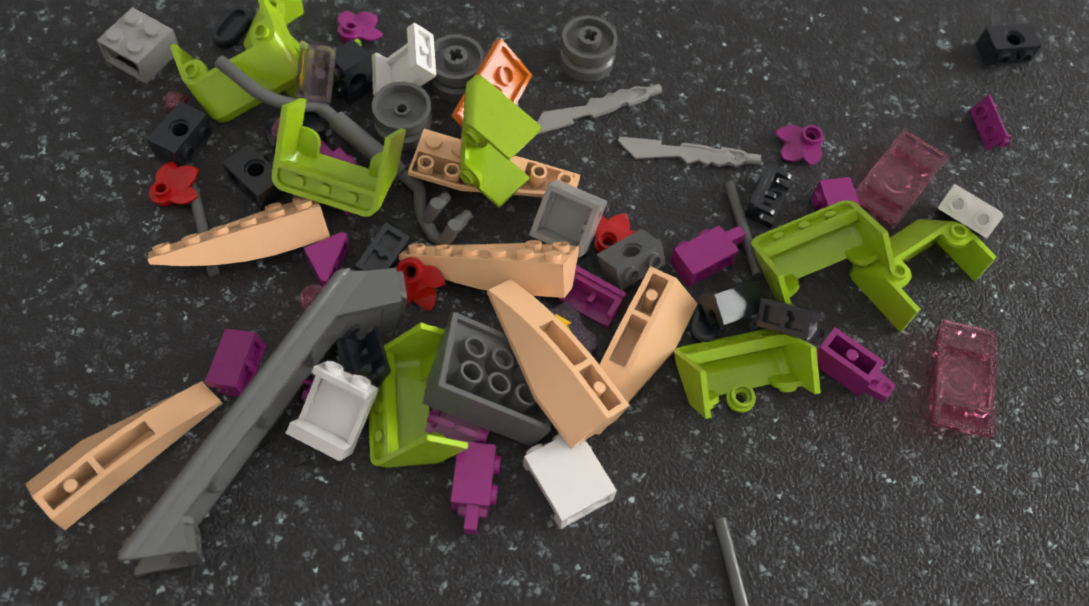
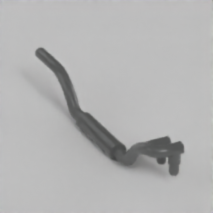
(366, 146)

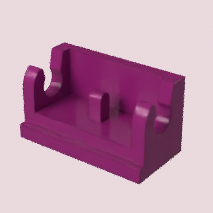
(594, 298)
(235, 362)

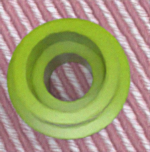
(746, 392)

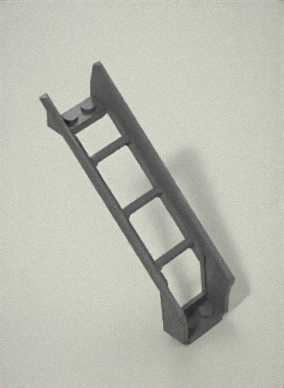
(170, 531)

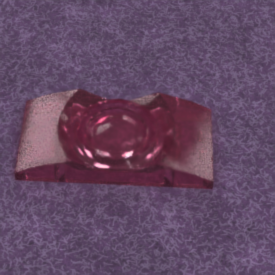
(900, 177)
(964, 378)

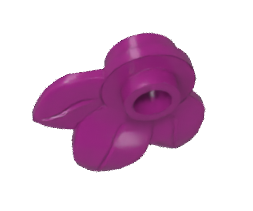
(357, 26)
(801, 143)

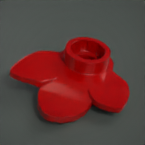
(174, 185)
(611, 231)
(421, 286)

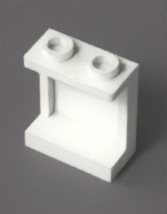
(410, 63)
(970, 211)
(334, 411)
(569, 479)

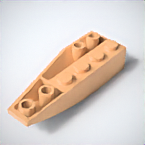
(439, 158)
(249, 238)
(534, 266)
(647, 332)
(556, 366)
(115, 454)

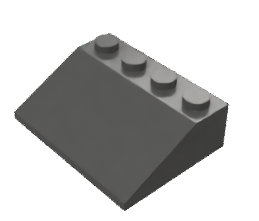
(483, 383)

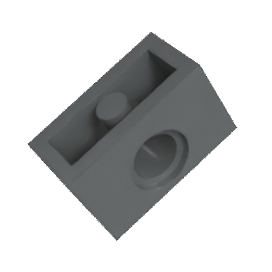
(630, 259)

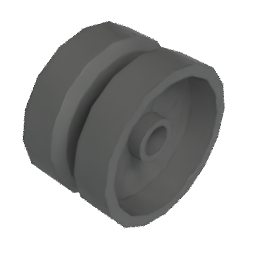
(588, 48)
(456, 63)
(403, 107)

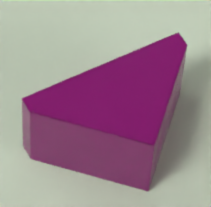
(327, 256)

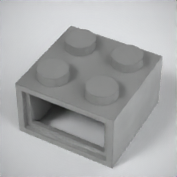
(141, 42)
(568, 216)

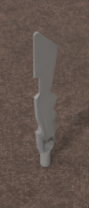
(596, 107)
(688, 152)

